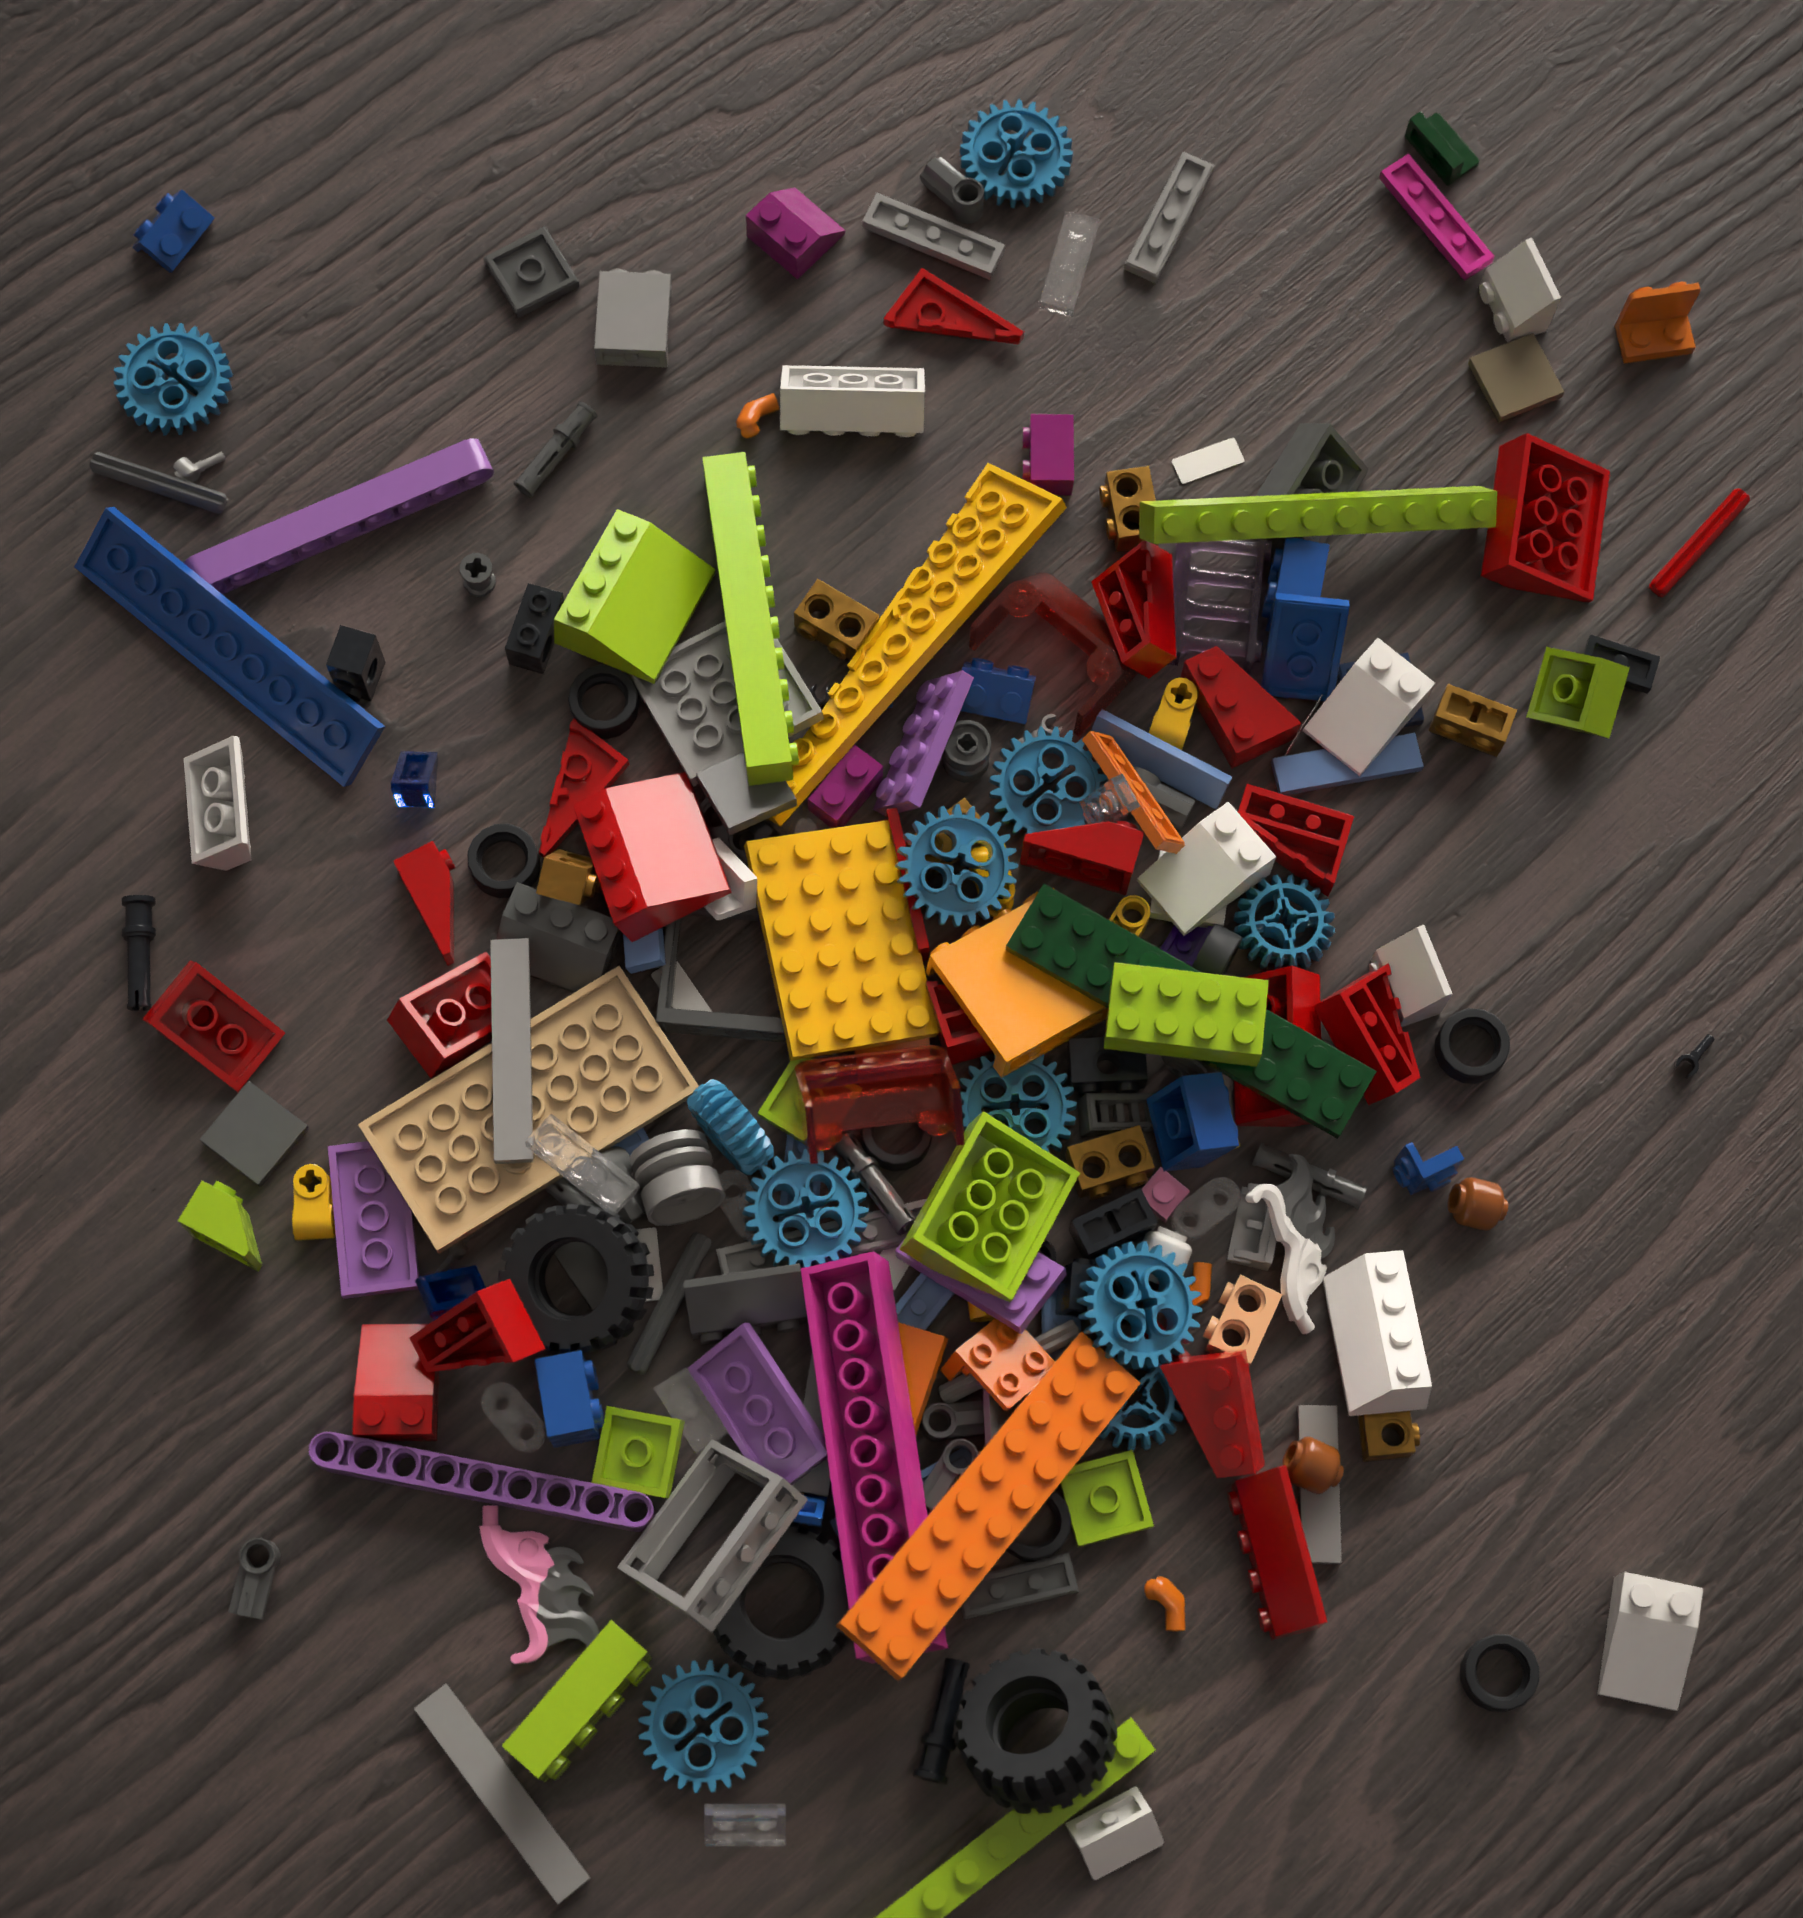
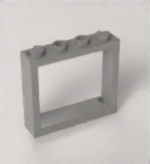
(740, 1553)

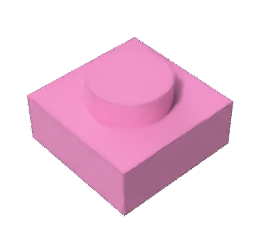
(1164, 1193)

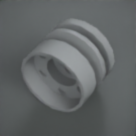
(676, 1177)

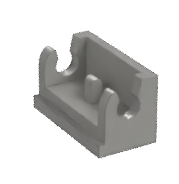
(1252, 1234)

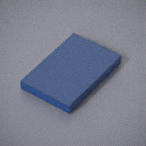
(1304, 646)

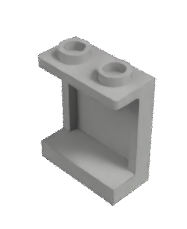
(632, 318)

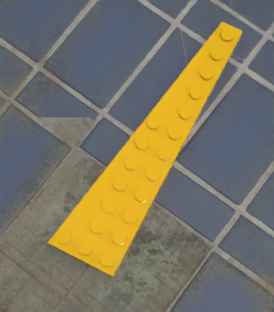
(972, 557)

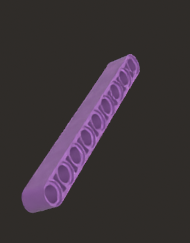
(343, 516)
(467, 1469)

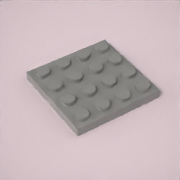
(698, 702)

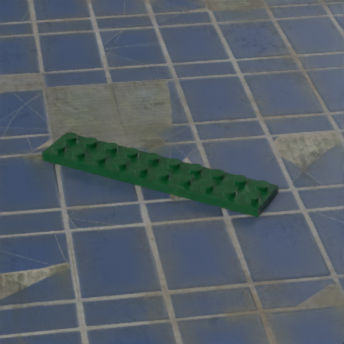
(1294, 1065)

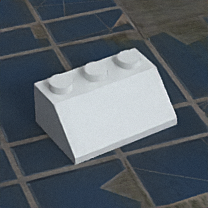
(217, 806)

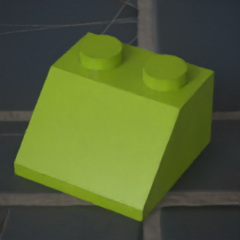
(1578, 692)
(222, 1222)

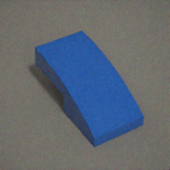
(813, 1511)

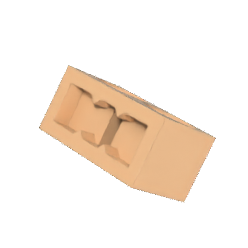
(1248, 1324)

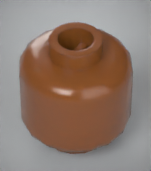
(1477, 1203)
(1313, 1465)

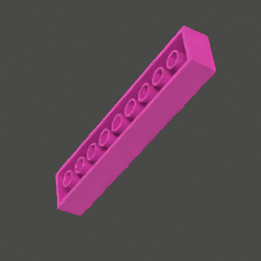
(865, 1417)

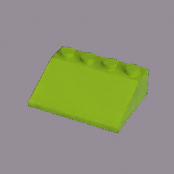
(632, 598)
(990, 1209)

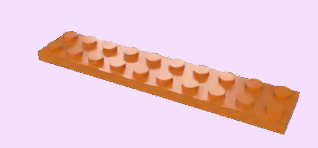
(988, 1507)

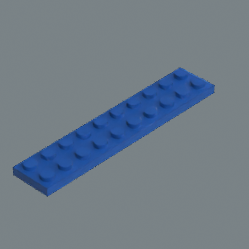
(229, 646)

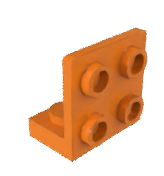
(1657, 322)
(1001, 1361)

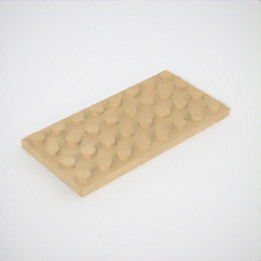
(594, 1067)

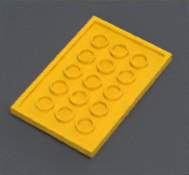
(840, 940)

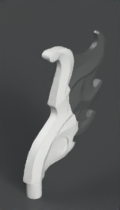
(1300, 1229)

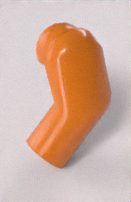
(752, 412)
(1202, 1273)
(1171, 1598)

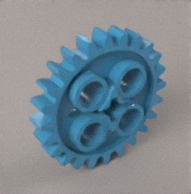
(1043, 168)
(152, 401)
(1027, 761)
(964, 832)
(1053, 1095)
(795, 1179)
(1108, 1310)
(727, 1755)

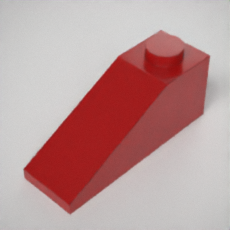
(432, 890)

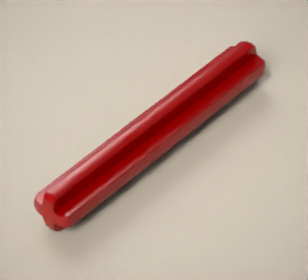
(1699, 542)

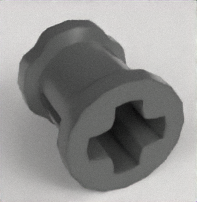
(469, 570)

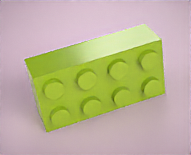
(1186, 1014)
(578, 1702)

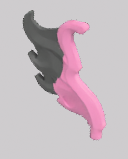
(548, 1586)

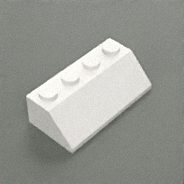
(852, 400)
(1377, 1335)

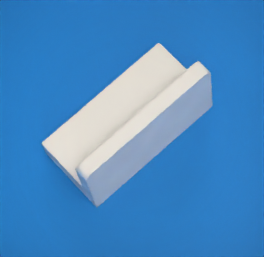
(741, 882)
(1115, 1833)

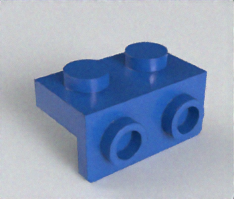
(173, 229)
(998, 691)
(1431, 1174)

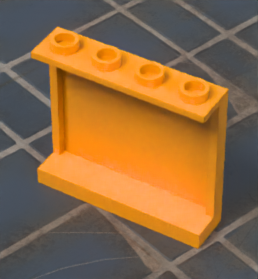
(1007, 999)

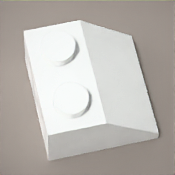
(1520, 292)
(1415, 975)

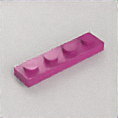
(1436, 217)

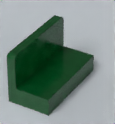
(1440, 147)

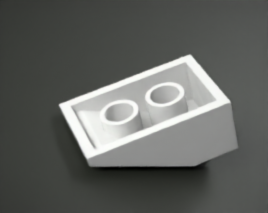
(1369, 706)
(1210, 871)
(1649, 1640)

